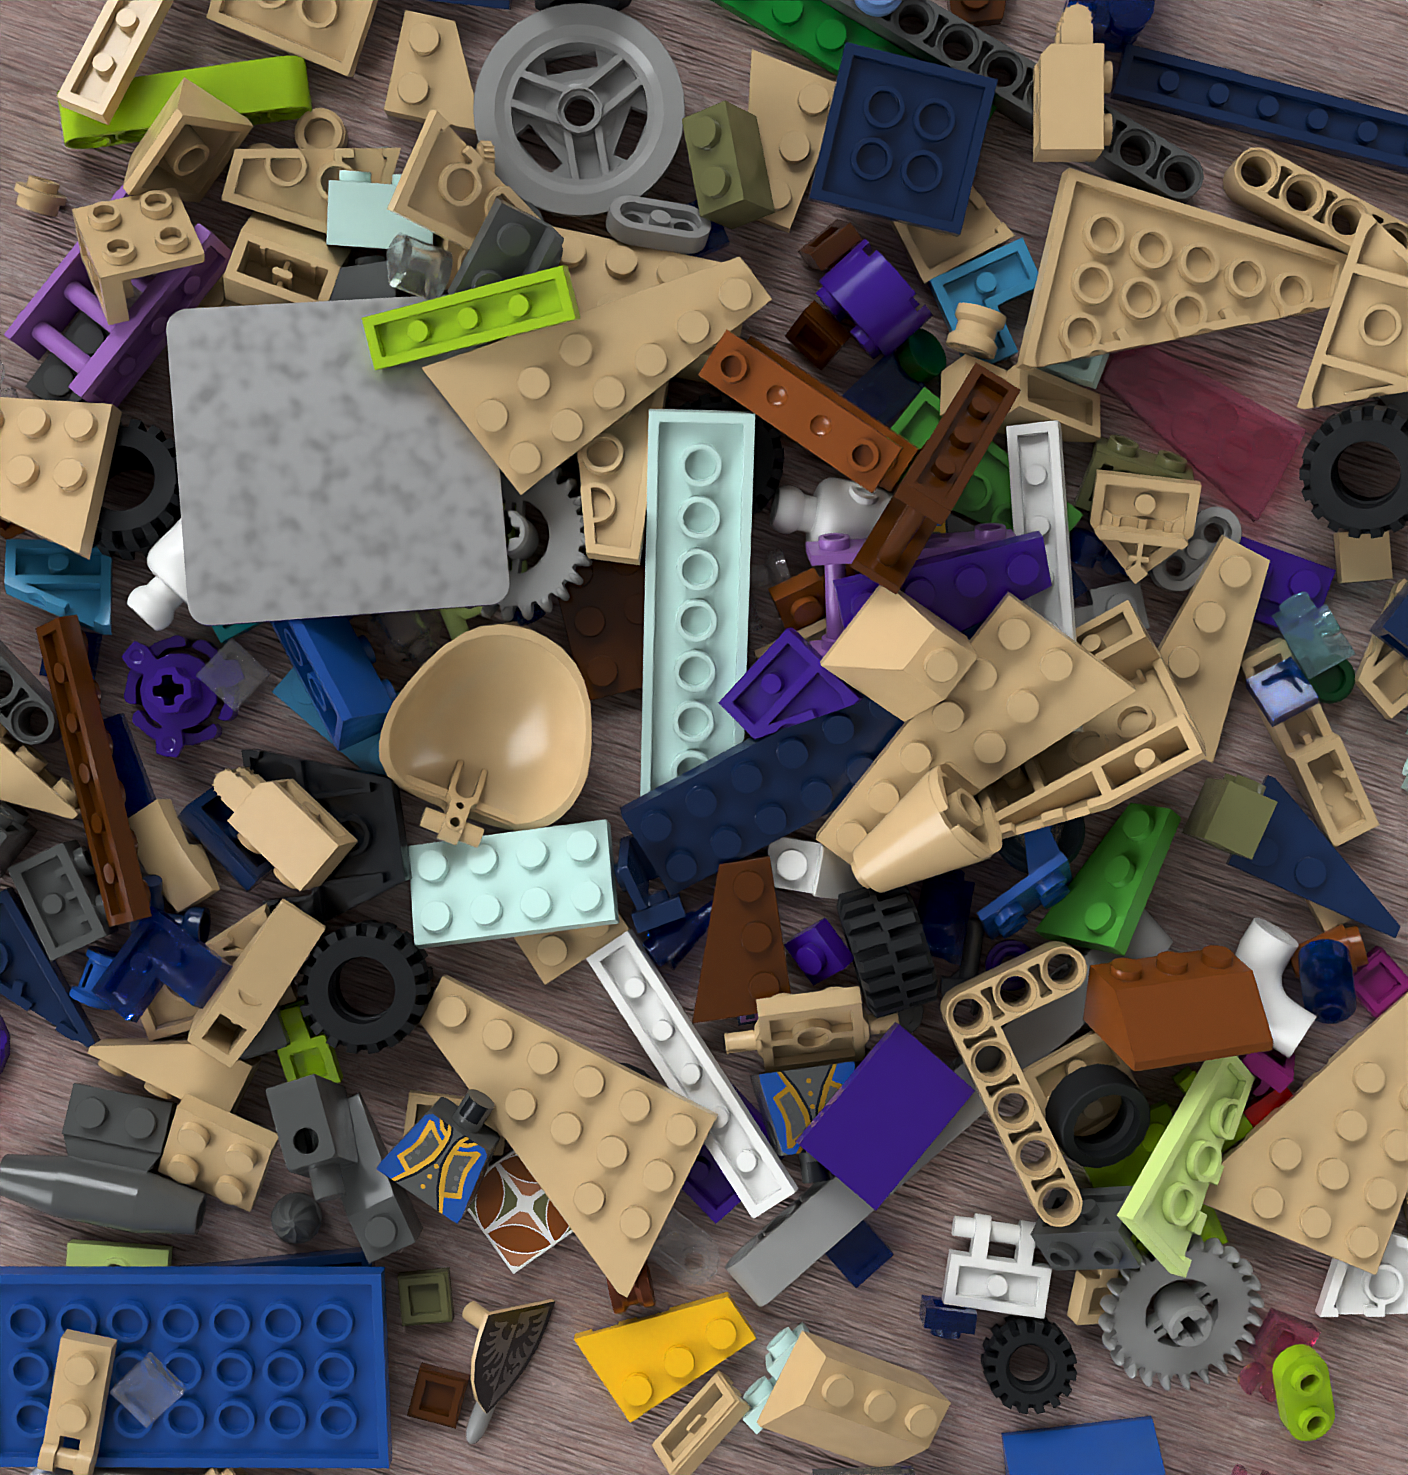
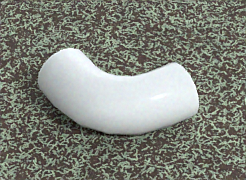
(1266, 952)

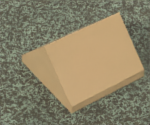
(186, 145)

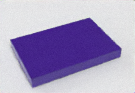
(885, 1116)

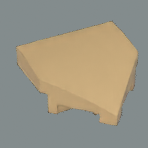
(1143, 517)

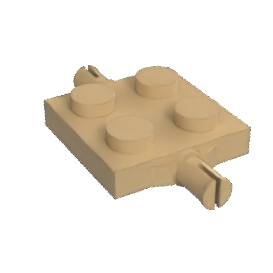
(810, 1029)

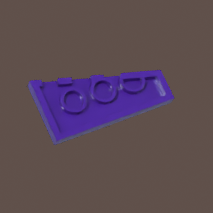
(962, 583)

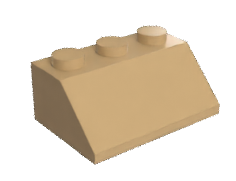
(853, 1404)

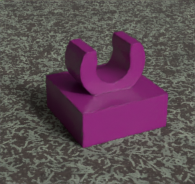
(1271, 1069)

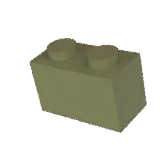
(728, 165)
(1231, 815)

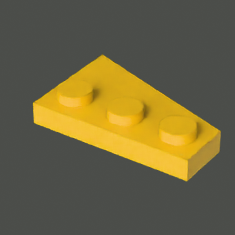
(664, 1352)

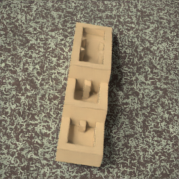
(1315, 759)

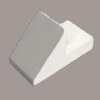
(810, 868)

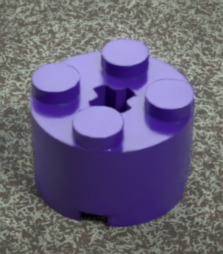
(873, 299)

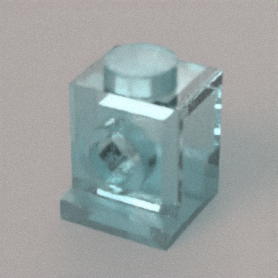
(1311, 634)

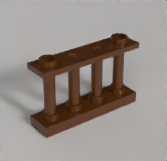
(936, 478)

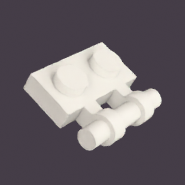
(996, 1282)

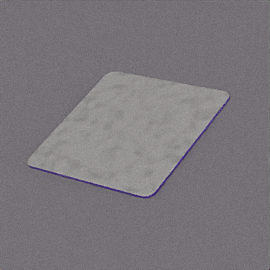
(319, 476)

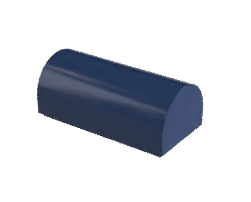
(207, 821)

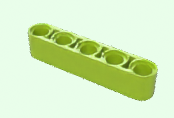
(257, 89)

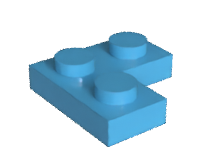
(989, 283)

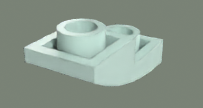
(759, 1392)

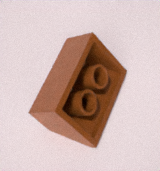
(1177, 1008)

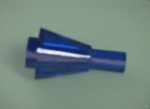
(676, 939)

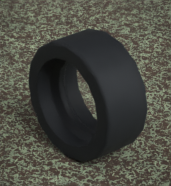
(1115, 1140)

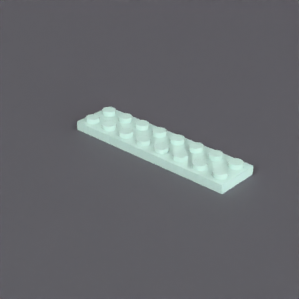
(694, 586)

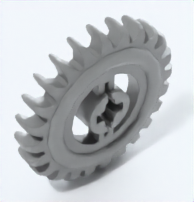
(562, 552)
(1181, 1312)

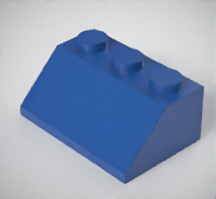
(338, 676)
(1085, 1449)

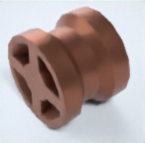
(641, 1293)

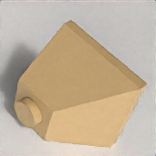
(900, 654)

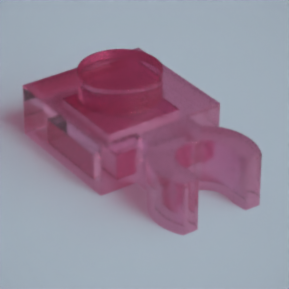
(1274, 1336)

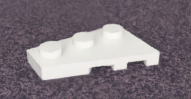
(1360, 1292)

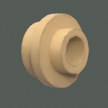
(40, 196)

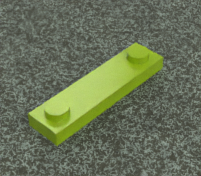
(471, 317)

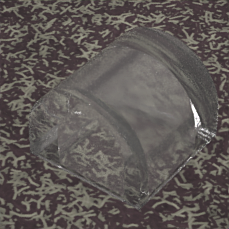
(418, 266)

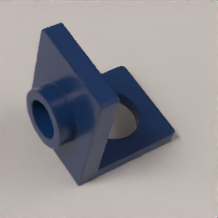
(634, 871)

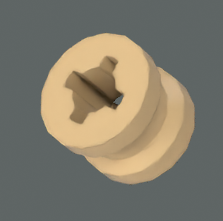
(976, 330)

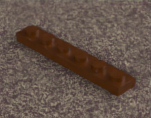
(93, 770)

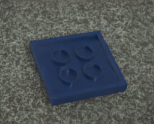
(902, 139)

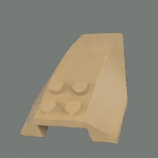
(1117, 752)

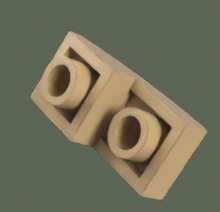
(166, 853)

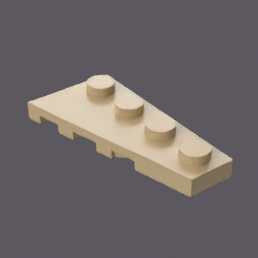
(1212, 634)

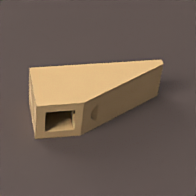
(29, 784)
(255, 984)
(177, 1067)

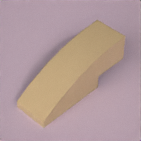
(1040, 399)

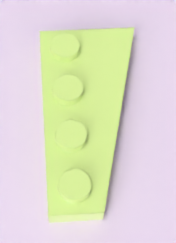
(1188, 1157)

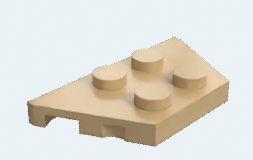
(1367, 325)

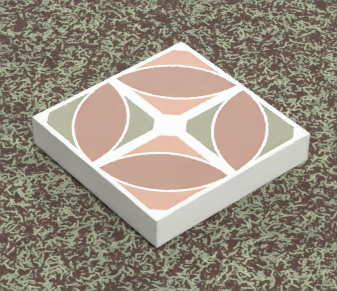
(516, 1213)

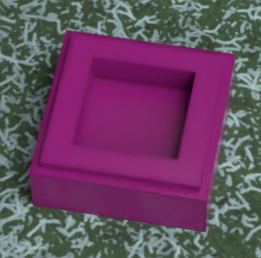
(1379, 982)

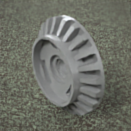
(630, 74)

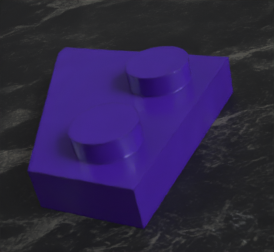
(786, 688)

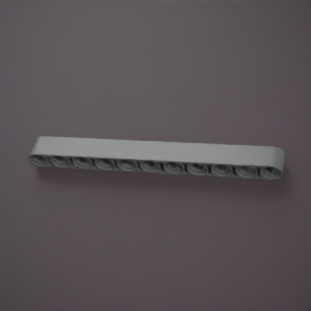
(832, 1209)

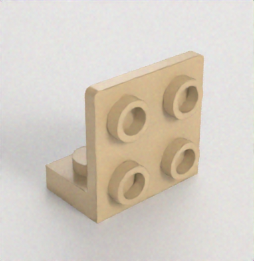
(131, 241)

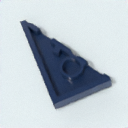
(1305, 863)
(33, 979)

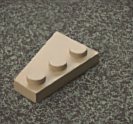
(791, 123)
(448, 185)

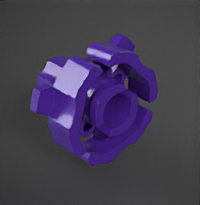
(150, 683)

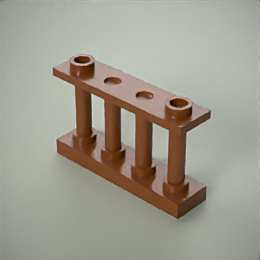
(809, 412)

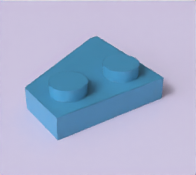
(61, 581)

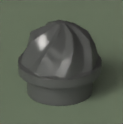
(296, 1218)

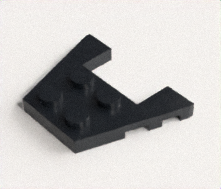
(367, 808)

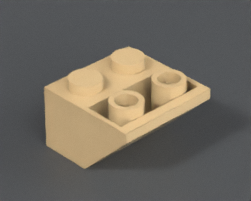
(282, 263)

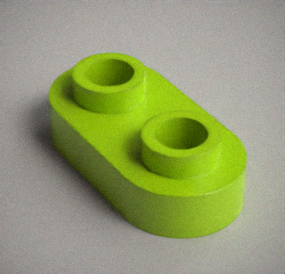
(1306, 1403)

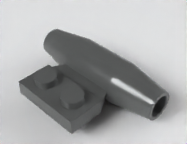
(107, 1174)

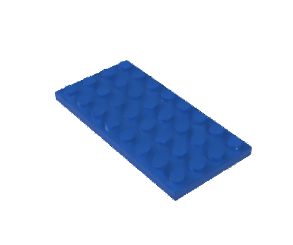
(271, 1357)

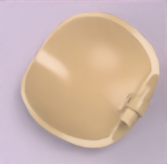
(491, 733)

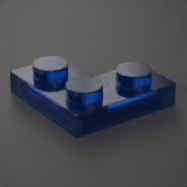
(157, 955)

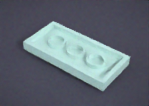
(513, 884)

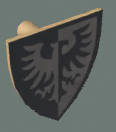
(503, 1346)

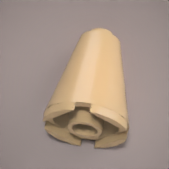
(928, 833)

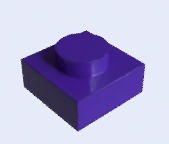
(819, 951)

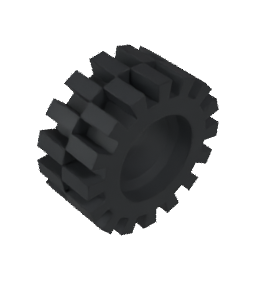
(1035, 1392)

